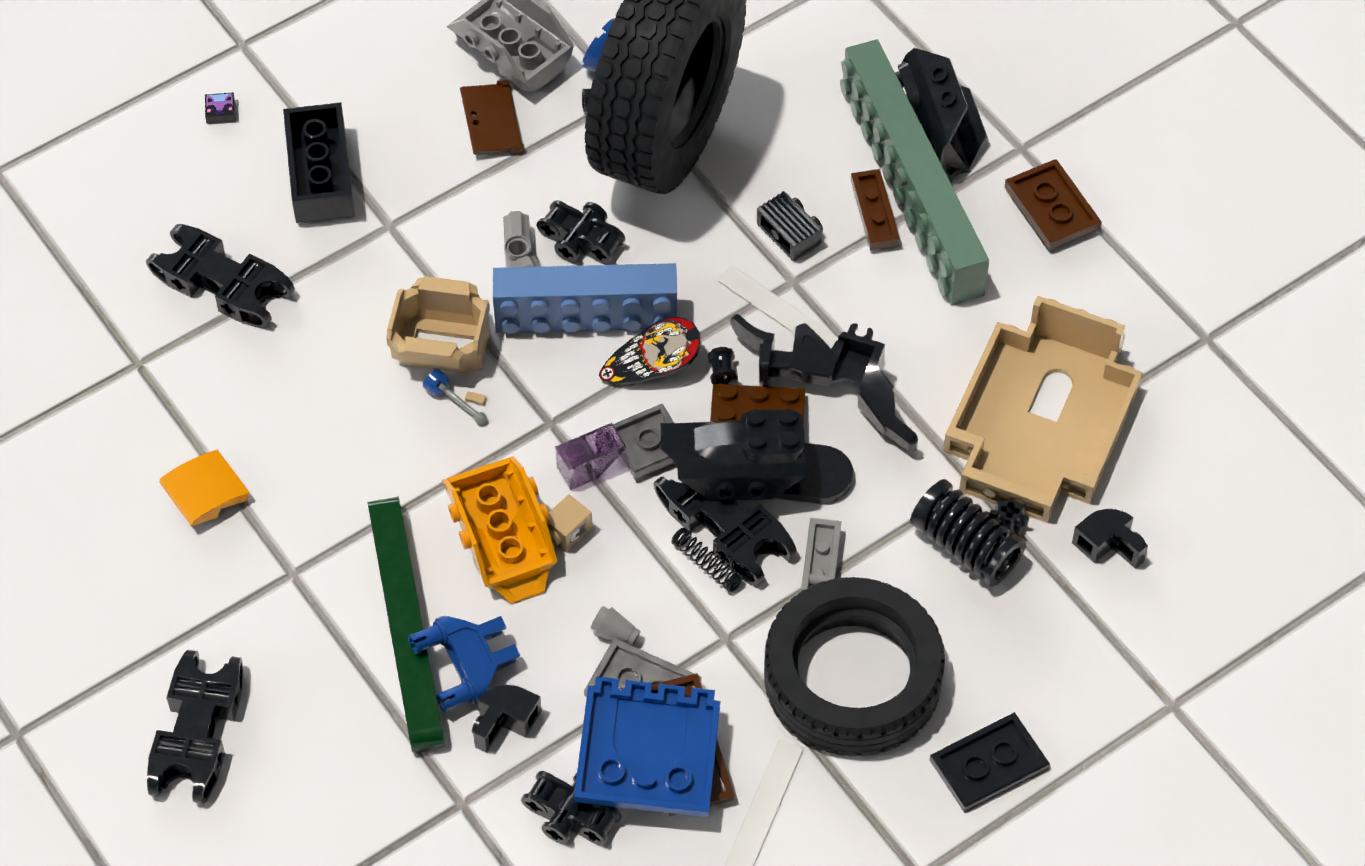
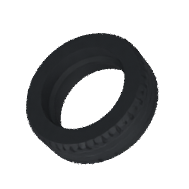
(862, 604)

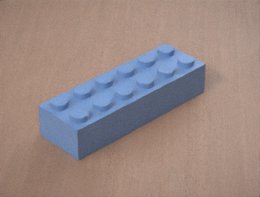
(583, 297)

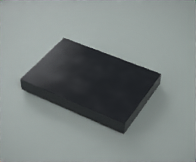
(989, 762)

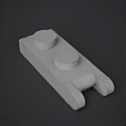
(821, 551)

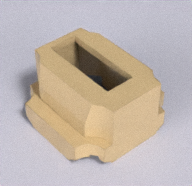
(441, 309)

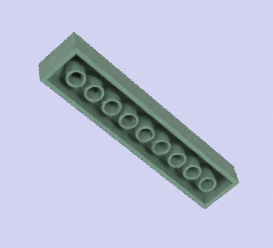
(914, 172)

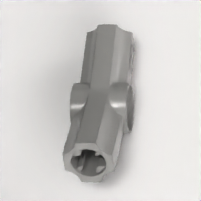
(517, 241)

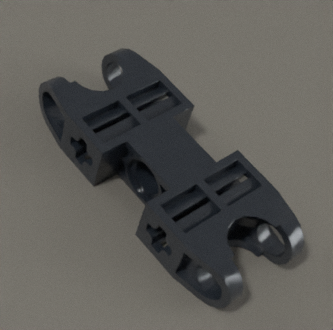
(205, 266)
(738, 533)
(190, 748)

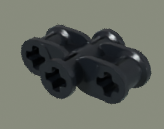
(580, 232)
(555, 802)

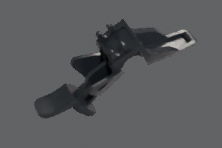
(816, 363)

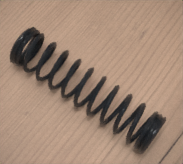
(731, 585)

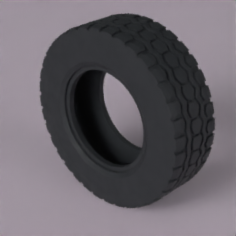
(661, 88)

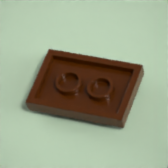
(1052, 204)
(732, 401)

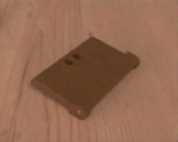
(495, 122)

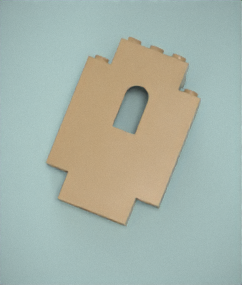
(1027, 454)

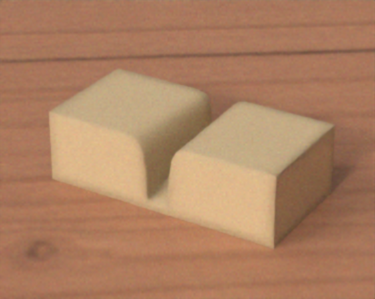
(479, 399)

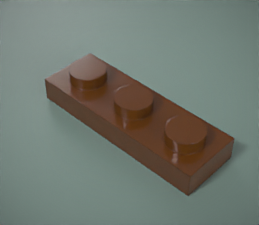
(875, 209)

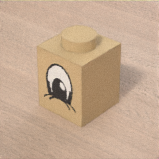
(569, 523)

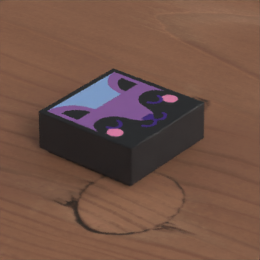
(220, 107)

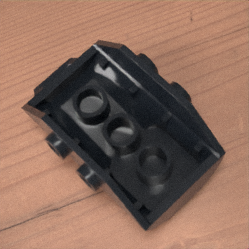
(943, 109)
(739, 457)

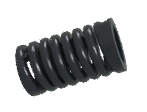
(967, 532)

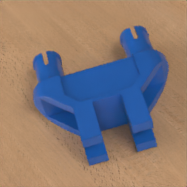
(469, 654)

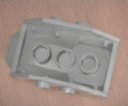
(519, 38)

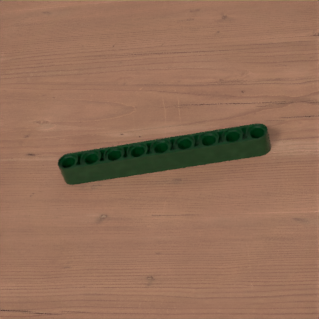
(405, 619)

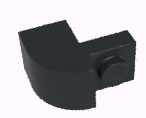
(1107, 531)
(507, 708)

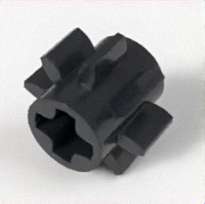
(1011, 515)

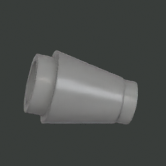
(613, 625)

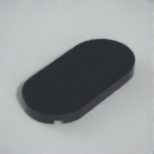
(827, 476)

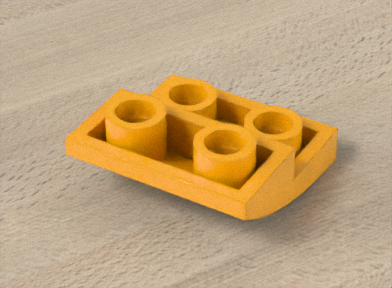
(204, 487)

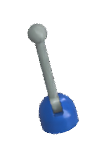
(438, 384)

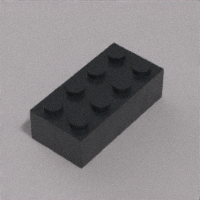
(318, 162)

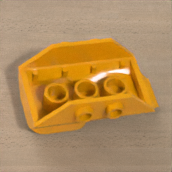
(503, 527)

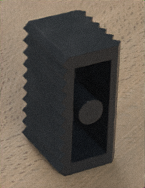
(789, 225)

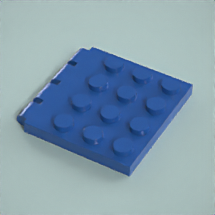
(648, 747)

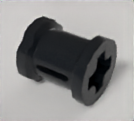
(723, 366)

